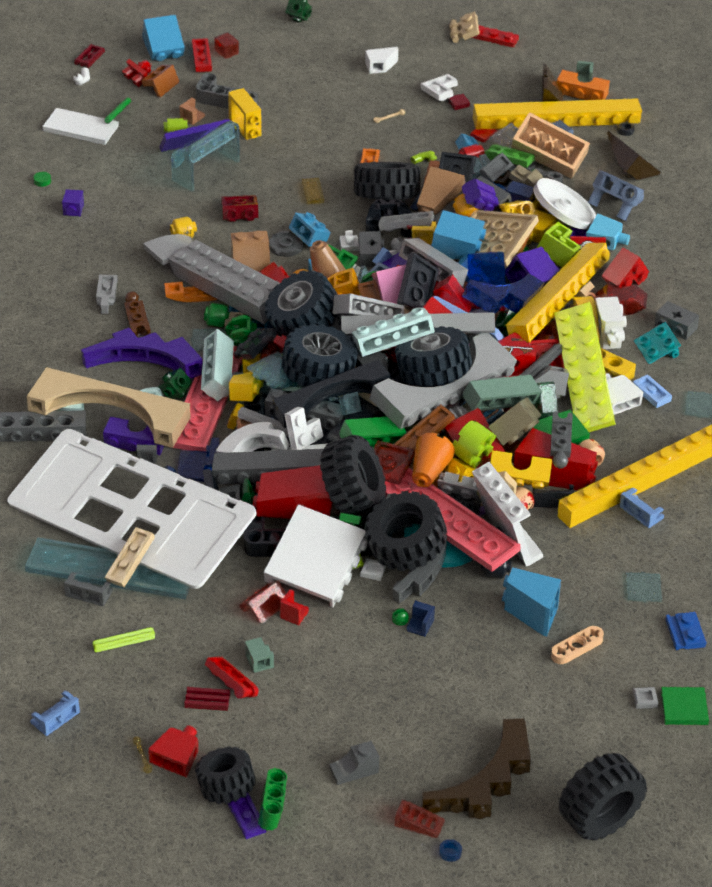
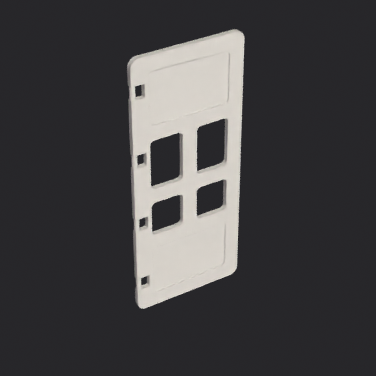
(189, 539)

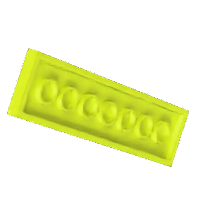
(585, 366)

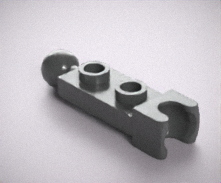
(561, 439)

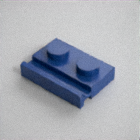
(685, 631)

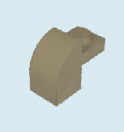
(525, 177)

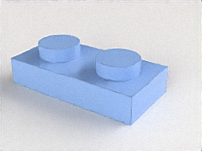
(653, 391)

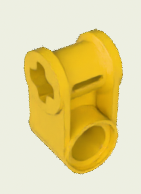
(516, 207)

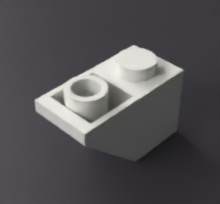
(381, 59)

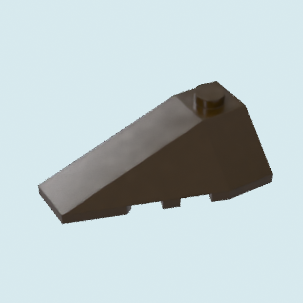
(550, 88)
(630, 161)

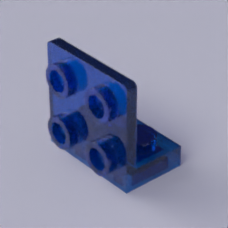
(486, 267)
(194, 462)

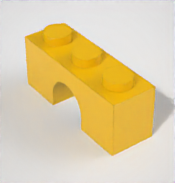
(536, 475)

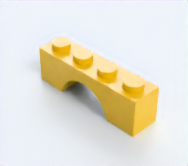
(245, 386)

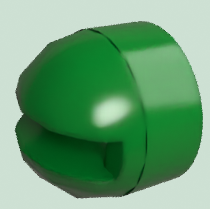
(400, 616)

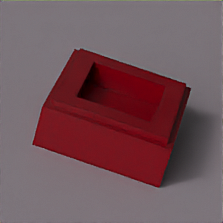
(459, 102)

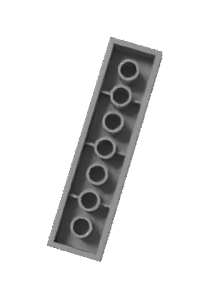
(223, 278)

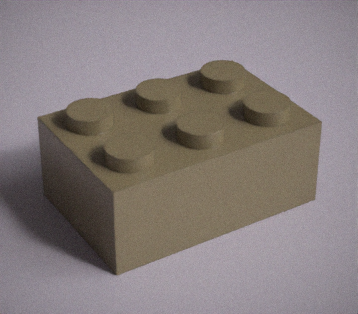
(515, 421)

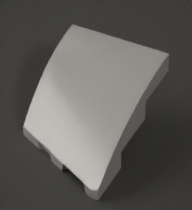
(166, 246)

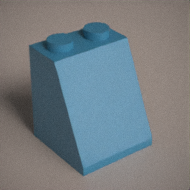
(163, 38)
(458, 235)
(532, 598)

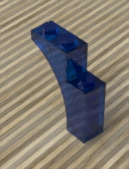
(494, 297)

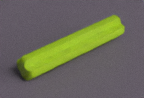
(123, 639)

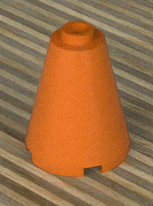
(431, 458)

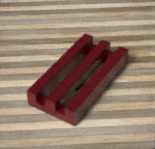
(92, 56)
(206, 696)

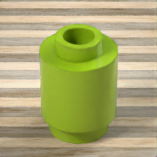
(175, 124)

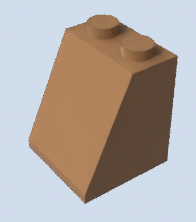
(439, 189)
(251, 249)

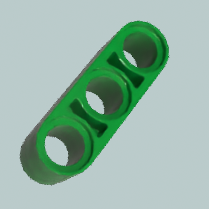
(272, 799)

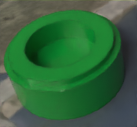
(42, 179)

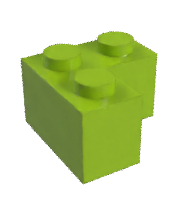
(558, 245)

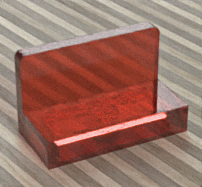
(265, 601)

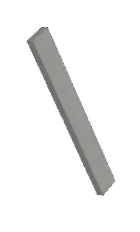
(464, 321)

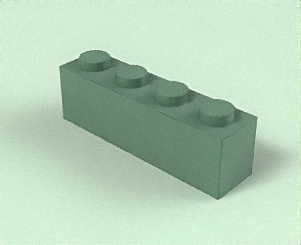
(501, 392)

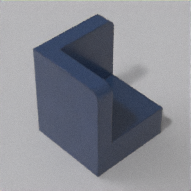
(422, 618)

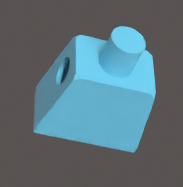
(609, 228)

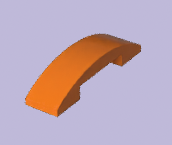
(186, 294)

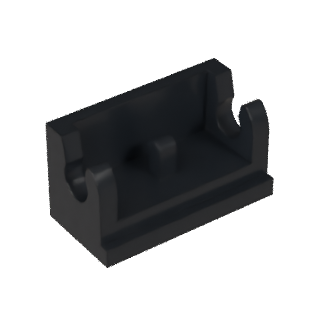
(550, 498)

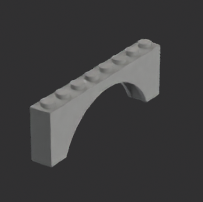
(409, 404)

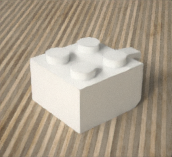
(610, 322)

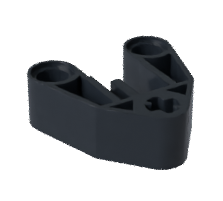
(384, 208)

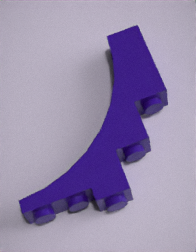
(149, 348)

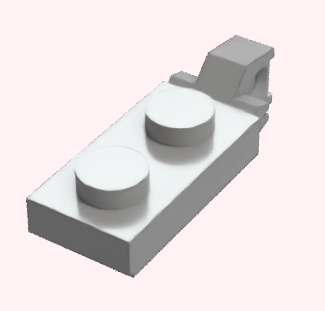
(106, 292)

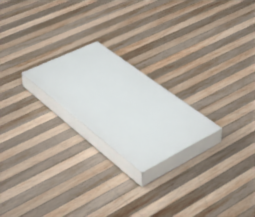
(80, 126)

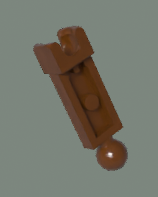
(136, 314)

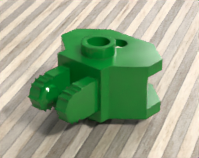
(240, 332)

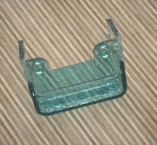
(223, 137)

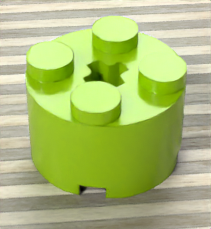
(474, 443)

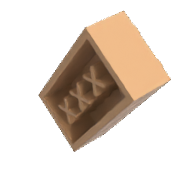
(551, 145)

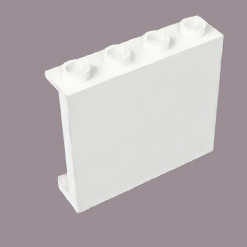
(505, 510)
(316, 554)

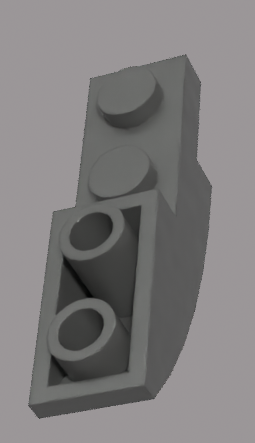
(419, 579)

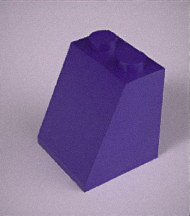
(532, 262)

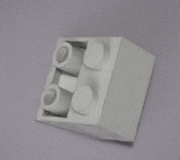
(555, 374)

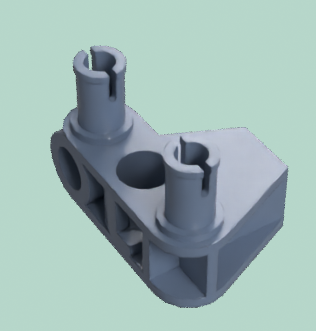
(608, 183)

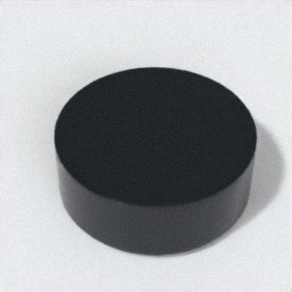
(626, 129)

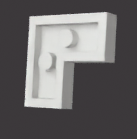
(440, 87)
(302, 432)

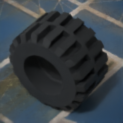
(225, 775)

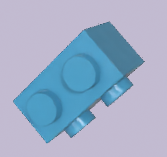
(309, 228)

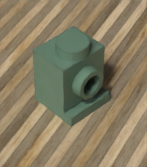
(259, 655)

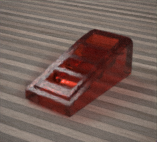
(416, 826)

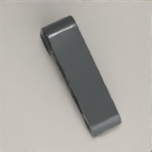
(216, 95)

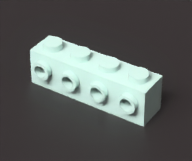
(393, 331)
(217, 365)

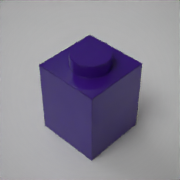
(73, 202)

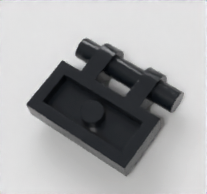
(255, 343)

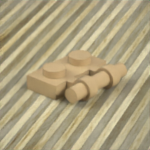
(465, 29)

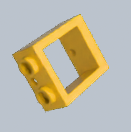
(245, 113)

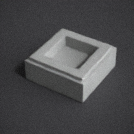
(645, 697)

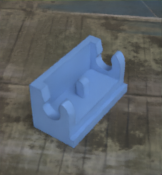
(639, 509)
(57, 714)

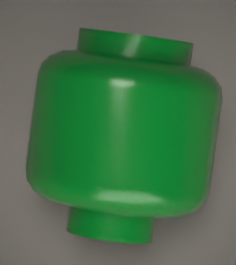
(216, 314)

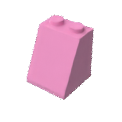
(389, 282)

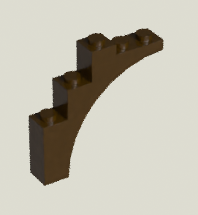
(494, 779)

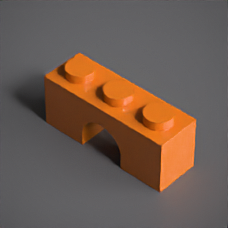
(593, 90)

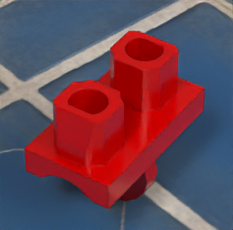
(140, 71)

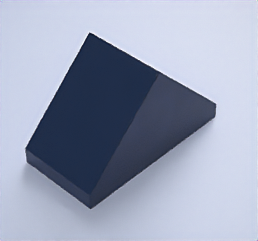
(520, 192)

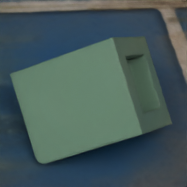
(584, 71)

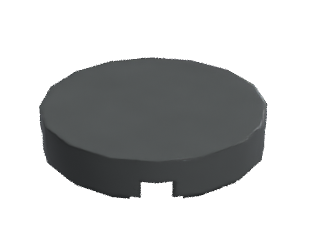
(285, 244)

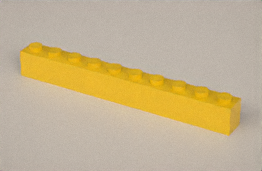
(569, 112)
(558, 291)
(639, 475)

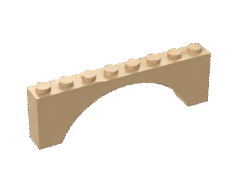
(61, 389)

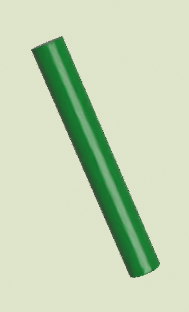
(117, 110)

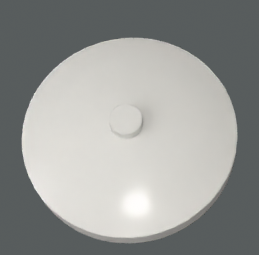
(564, 203)

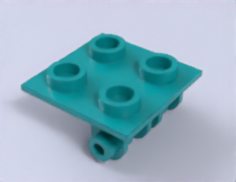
(658, 343)

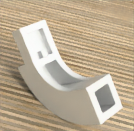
(254, 437)

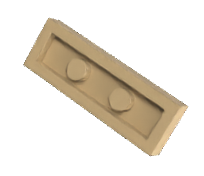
(129, 557)

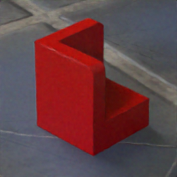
(291, 610)

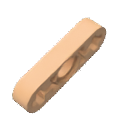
(580, 637)

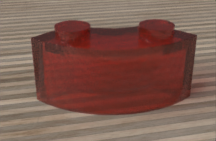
(631, 297)

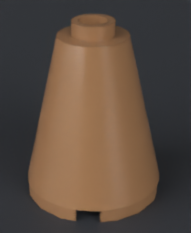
(324, 259)

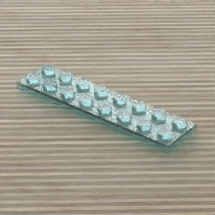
(92, 565)

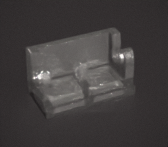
(504, 136)

